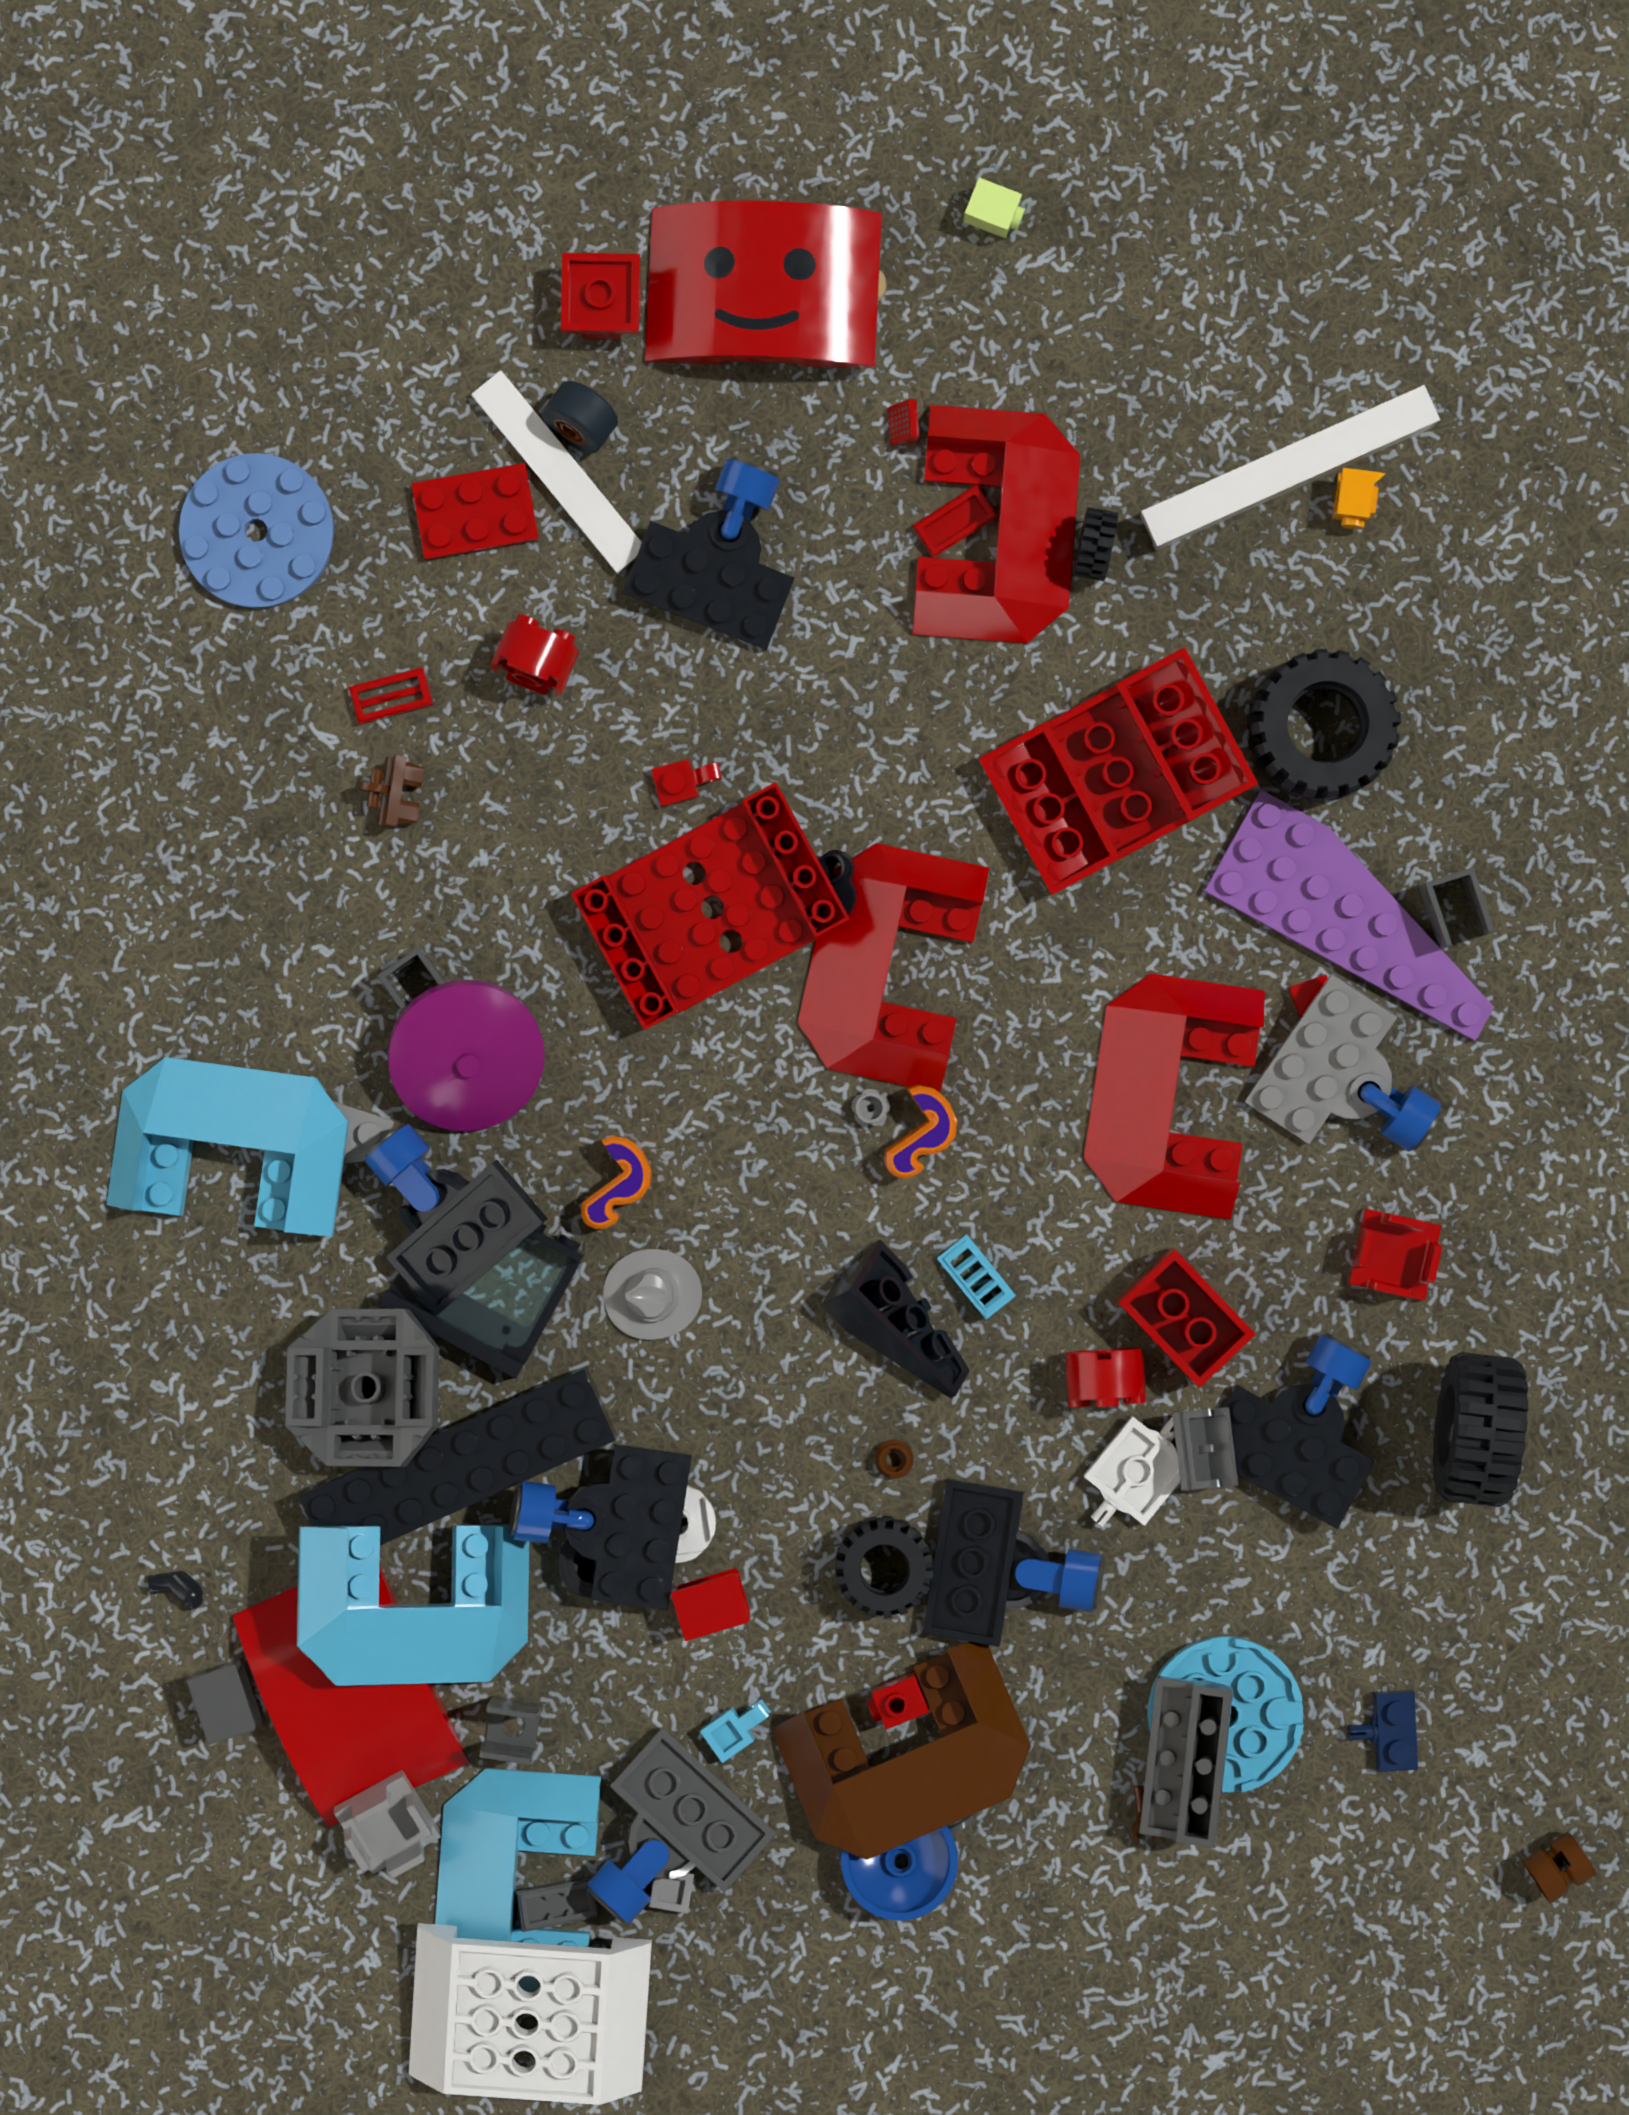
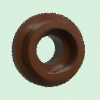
(894, 1471)

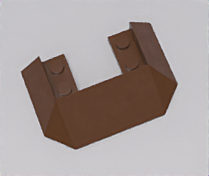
(923, 1789)

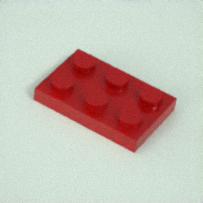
(475, 511)

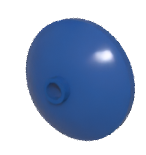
(907, 1891)

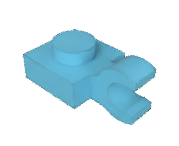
(731, 1732)

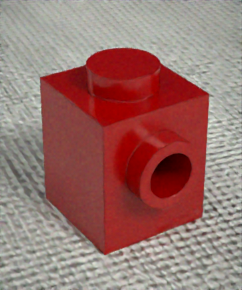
(897, 1701)

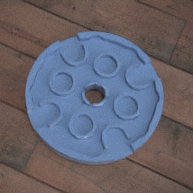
(249, 491)

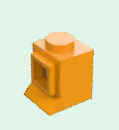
(1356, 497)

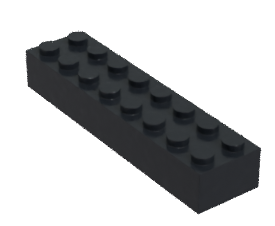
(469, 1460)

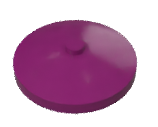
(465, 1055)

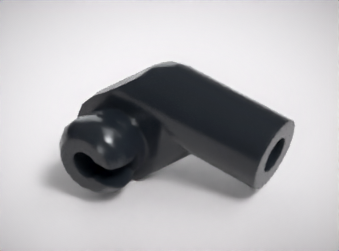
(180, 1584)

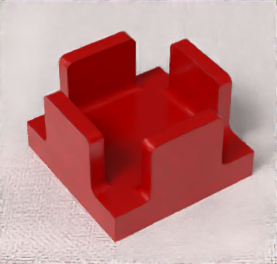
(600, 295)
(1396, 1254)

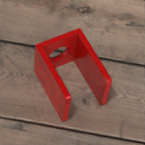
(710, 1604)

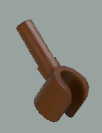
(1138, 1792)

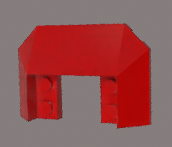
(1034, 533)
(850, 966)
(1136, 1089)

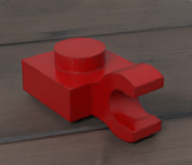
(678, 781)

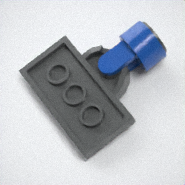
(679, 1824)

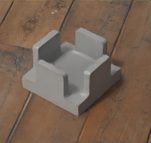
(387, 1826)

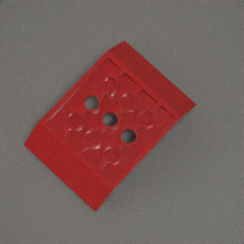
(655, 923)

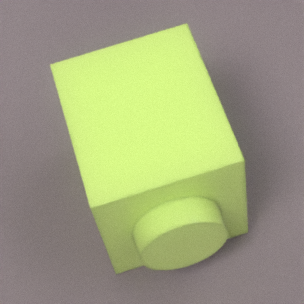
(994, 208)

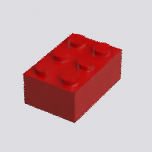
(1185, 1317)

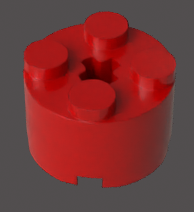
(535, 656)
(1105, 1377)

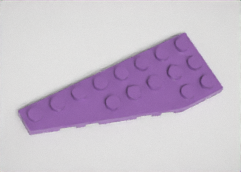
(1320, 895)

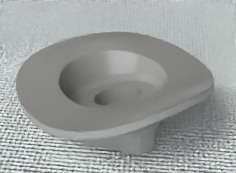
(652, 1294)

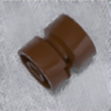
(1548, 1876)

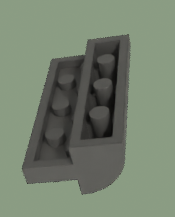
(1186, 1760)

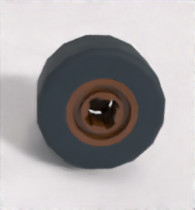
(580, 417)

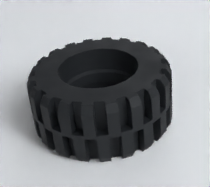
(1364, 692)
(1480, 1429)

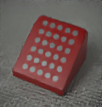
(903, 423)

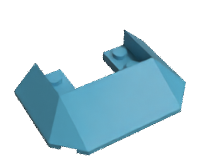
(235, 1107)
(411, 1643)
(481, 1843)

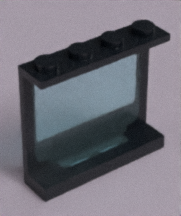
(504, 1309)

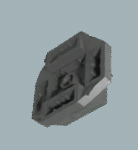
(329, 1382)

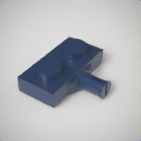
(1391, 1730)

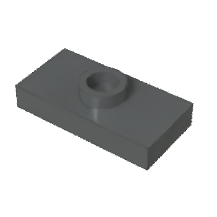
(555, 1904)

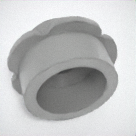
(880, 1104)

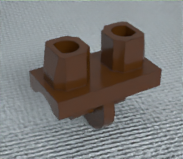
(396, 775)

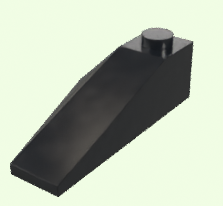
(883, 1313)

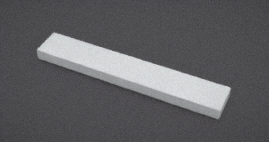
(558, 471)

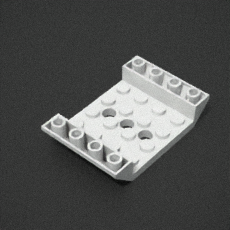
(586, 2013)

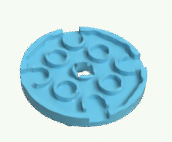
(1265, 1702)

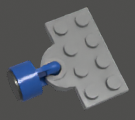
(1335, 1068)

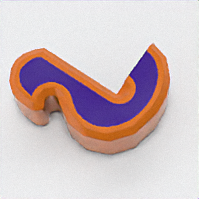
(927, 1138)
(624, 1189)

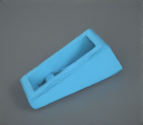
(995, 1303)

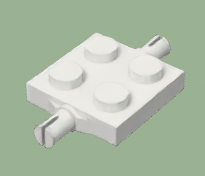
(1135, 1471)

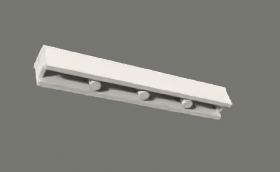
(1290, 467)

